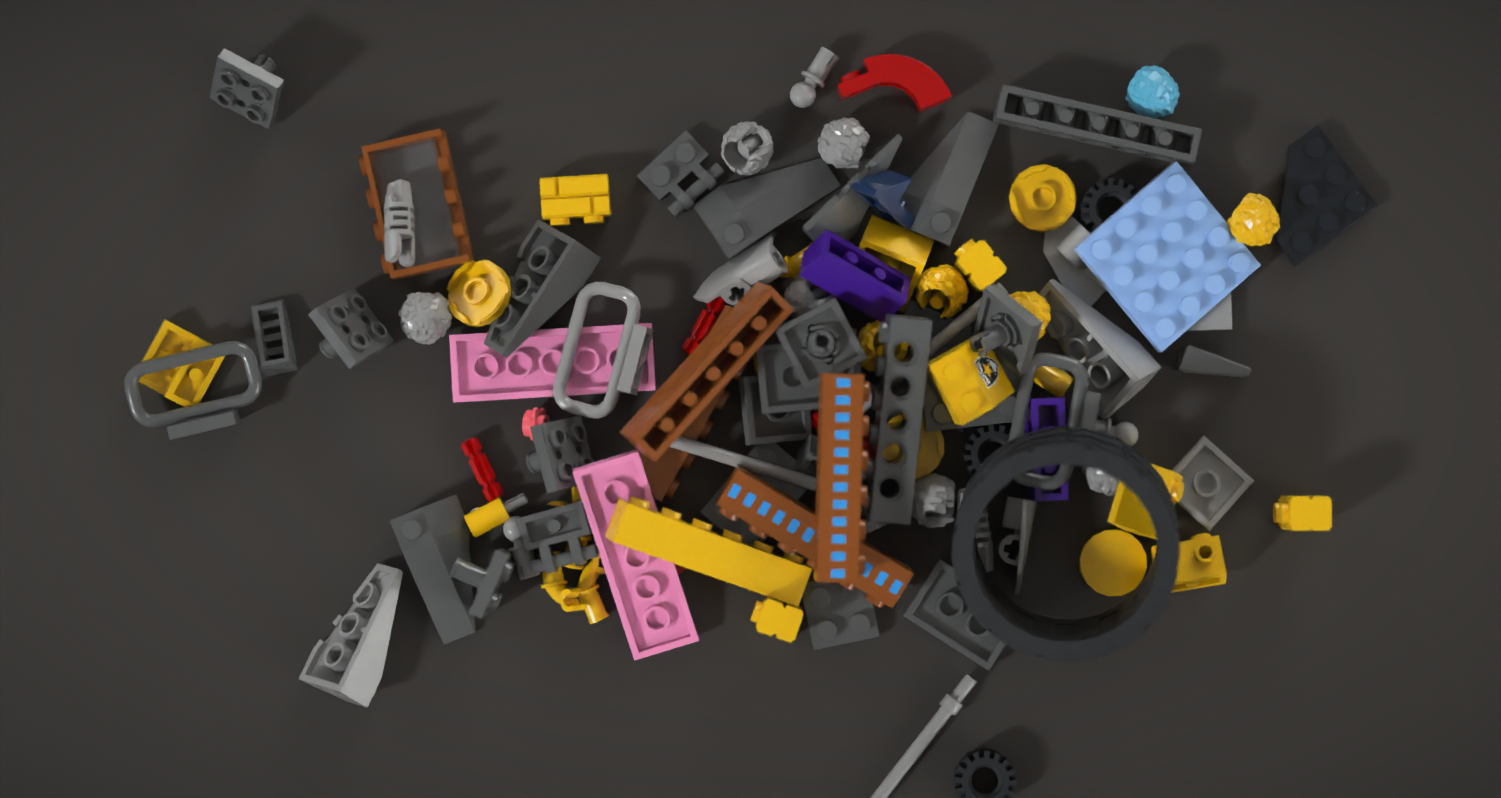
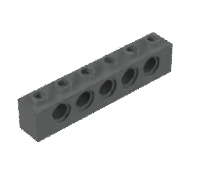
(1097, 125)
(897, 505)

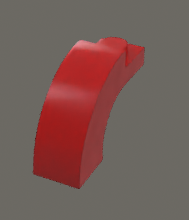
(897, 71)

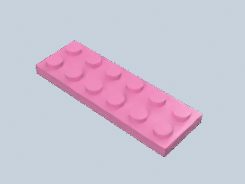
(531, 369)
(642, 585)

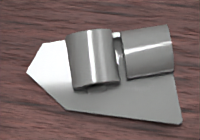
(1068, 265)
(736, 277)
(1020, 516)

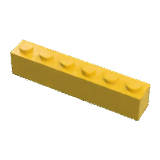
(708, 552)

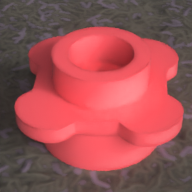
(533, 418)

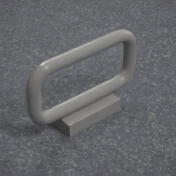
(629, 357)

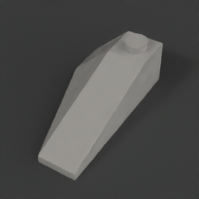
(1112, 358)
(356, 650)

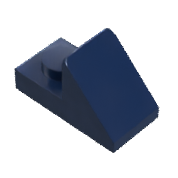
(884, 195)

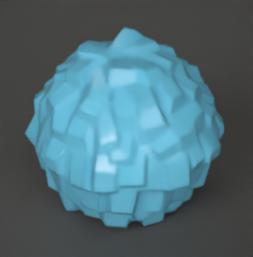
(1152, 92)

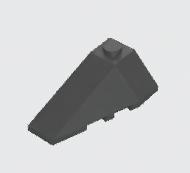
(947, 178)
(758, 205)
(845, 212)
(548, 275)
(431, 544)

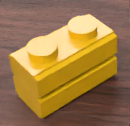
(575, 198)
(978, 264)
(1303, 513)
(778, 619)

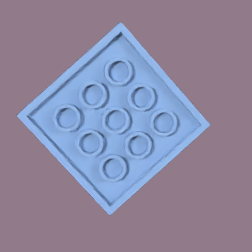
(1166, 257)

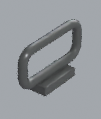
(1082, 412)
(201, 416)

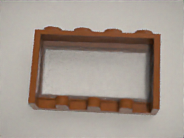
(438, 212)

